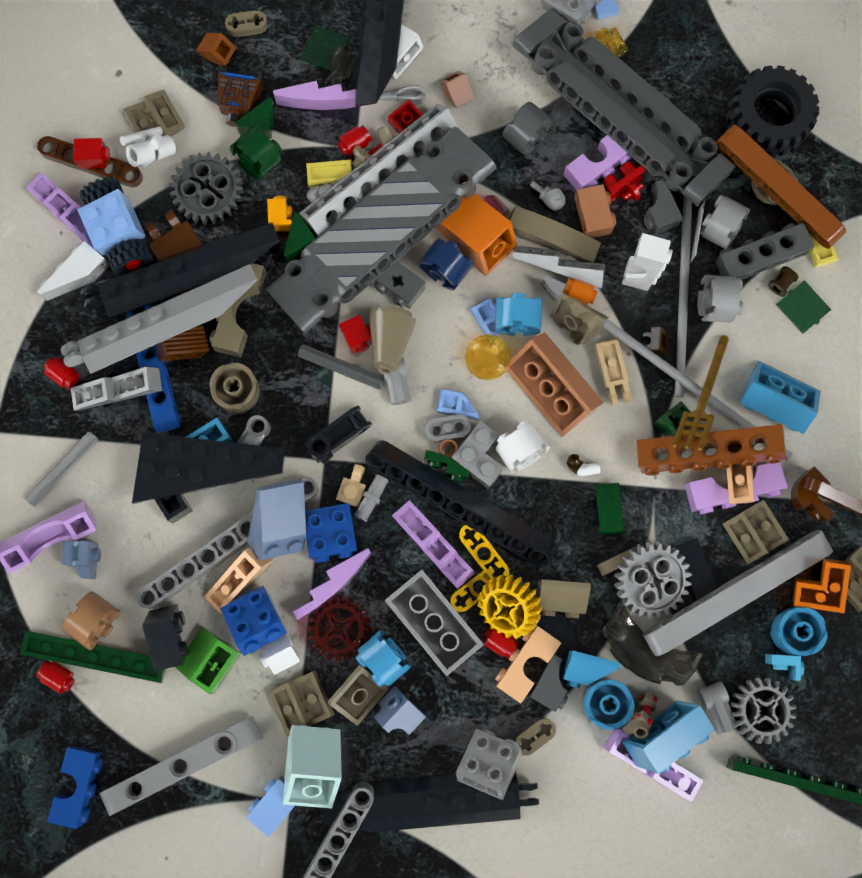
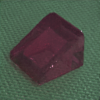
(497, 204)

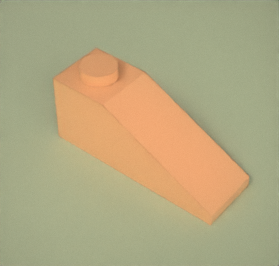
(740, 481)
(236, 579)

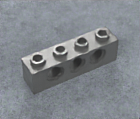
(798, 244)

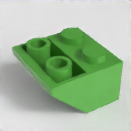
(208, 660)

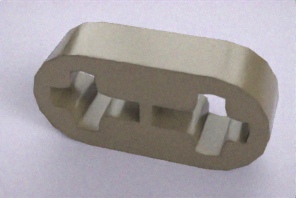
(246, 23)
(611, 564)
(538, 741)

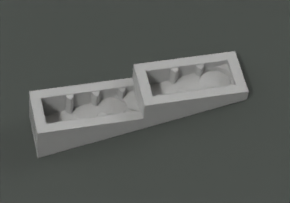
(550, 259)
(118, 388)

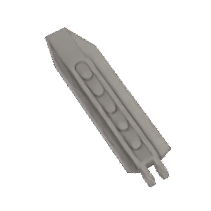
(159, 322)

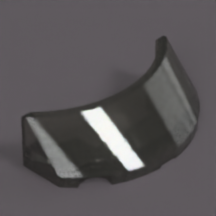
(635, 654)

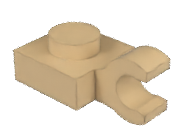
(351, 489)

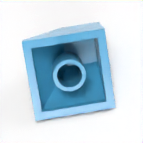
(585, 668)

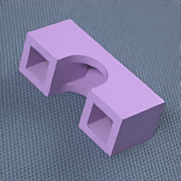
(585, 173)

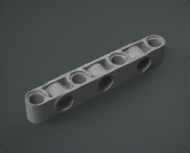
(166, 772)

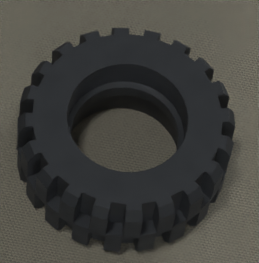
(787, 89)

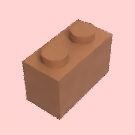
(594, 211)

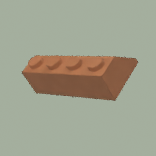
(553, 384)

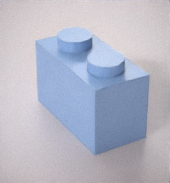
(269, 811)

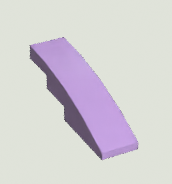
(311, 97)
(59, 204)
(433, 544)
(339, 576)

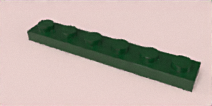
(99, 658)
(791, 778)

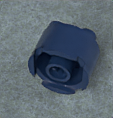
(446, 263)

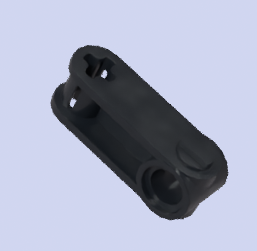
(337, 434)

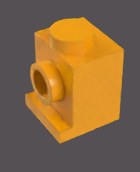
(279, 213)

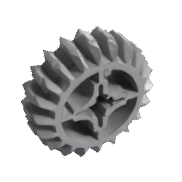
(770, 703)

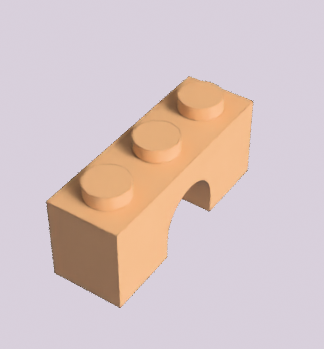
(513, 680)

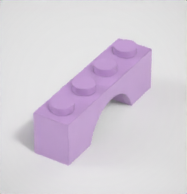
(706, 493)
(66, 525)

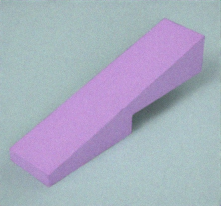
(675, 778)

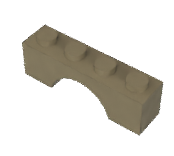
(228, 336)

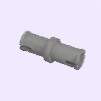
(371, 498)

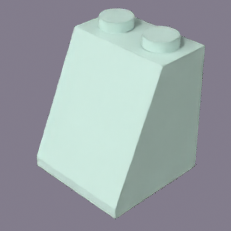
(312, 766)

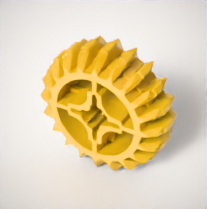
(512, 593)

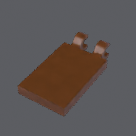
(175, 241)

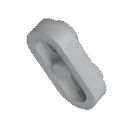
(447, 427)

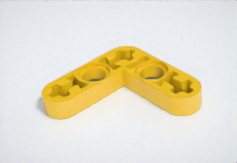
(485, 575)

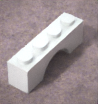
(648, 263)

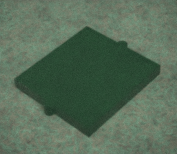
(322, 46)
(803, 307)

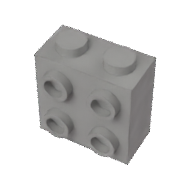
(572, 10)
(489, 763)

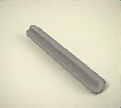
(61, 469)

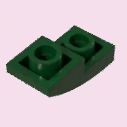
(454, 470)
(609, 508)

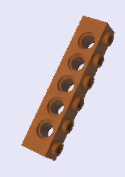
(772, 435)

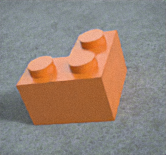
(829, 592)

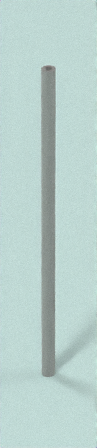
(683, 293)
(678, 376)

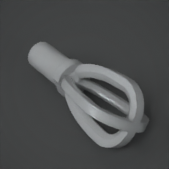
(397, 94)

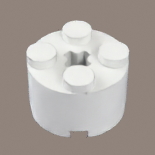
(521, 447)

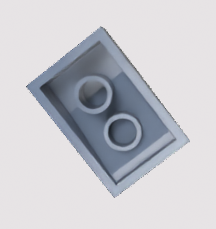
(278, 520)

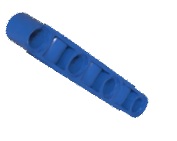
(163, 414)

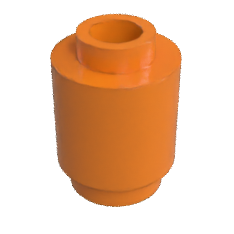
(581, 291)

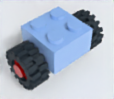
(113, 225)

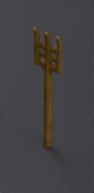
(699, 413)

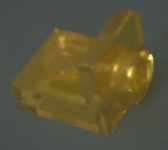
(612, 40)

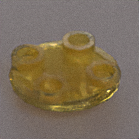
(488, 357)

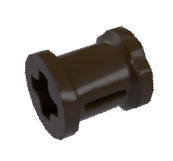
(783, 281)

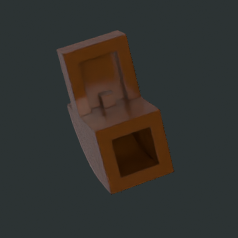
(804, 499)

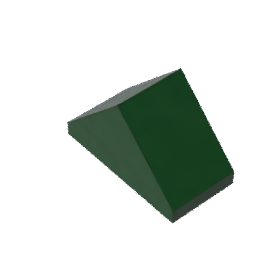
(261, 115)
(298, 238)
(670, 421)

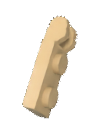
(613, 369)

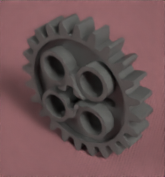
(218, 172)

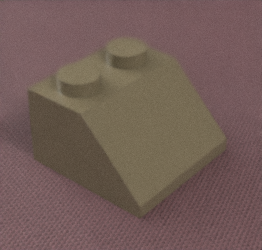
(563, 597)

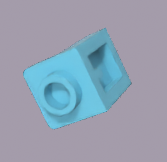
(781, 662)

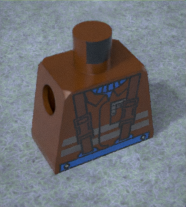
(238, 94)

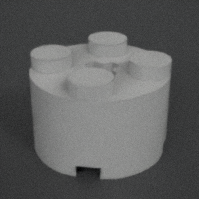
(724, 222)
(720, 298)

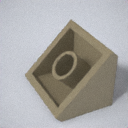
(357, 695)

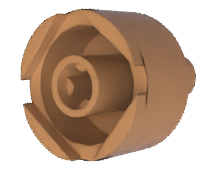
(91, 620)

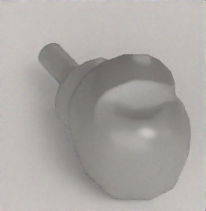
(316, 191)
(552, 198)

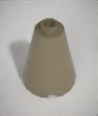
(390, 336)

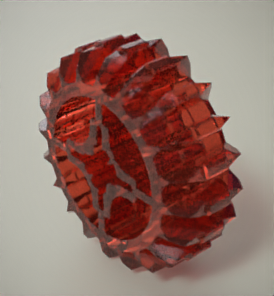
(321, 641)

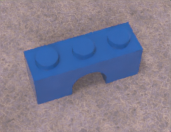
(83, 766)

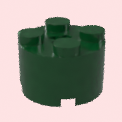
(256, 152)

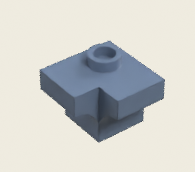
(82, 556)
(398, 712)

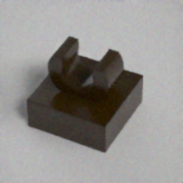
(659, 340)

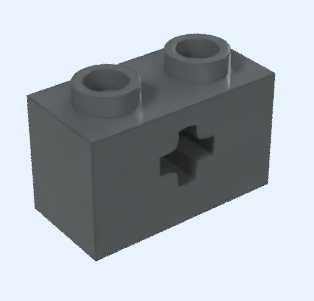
(402, 295)

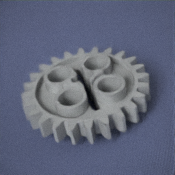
(672, 570)

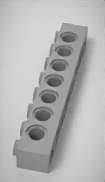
(385, 158)

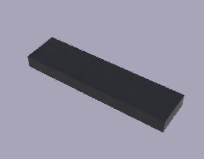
(701, 579)

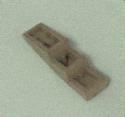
(554, 234)

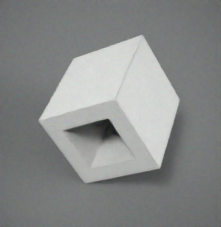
(279, 654)

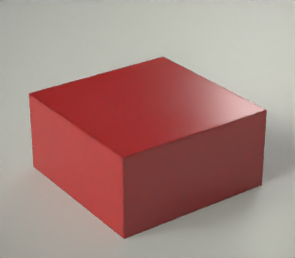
(404, 116)

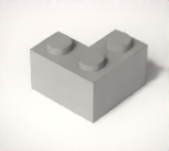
(474, 456)

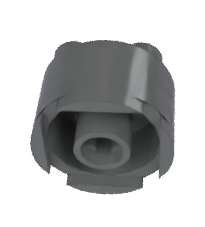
(528, 128)

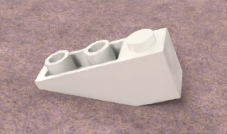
(78, 270)

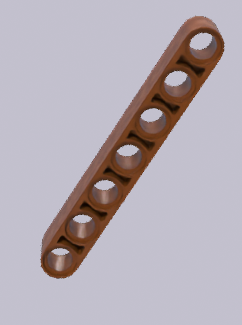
(781, 186)

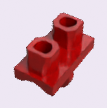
(626, 187)

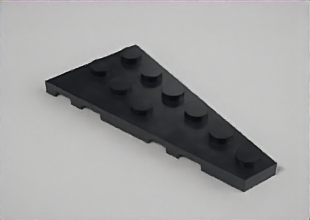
(189, 465)

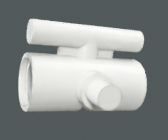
(148, 146)

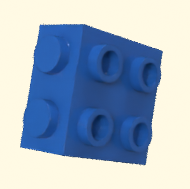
(330, 533)
(253, 621)

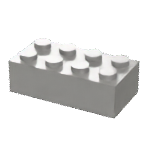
(434, 622)

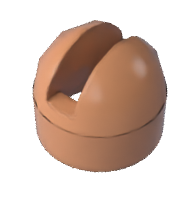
(446, 443)

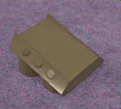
(577, 319)

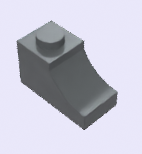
(664, 213)
(548, 687)

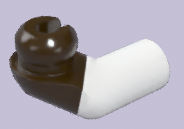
(580, 468)

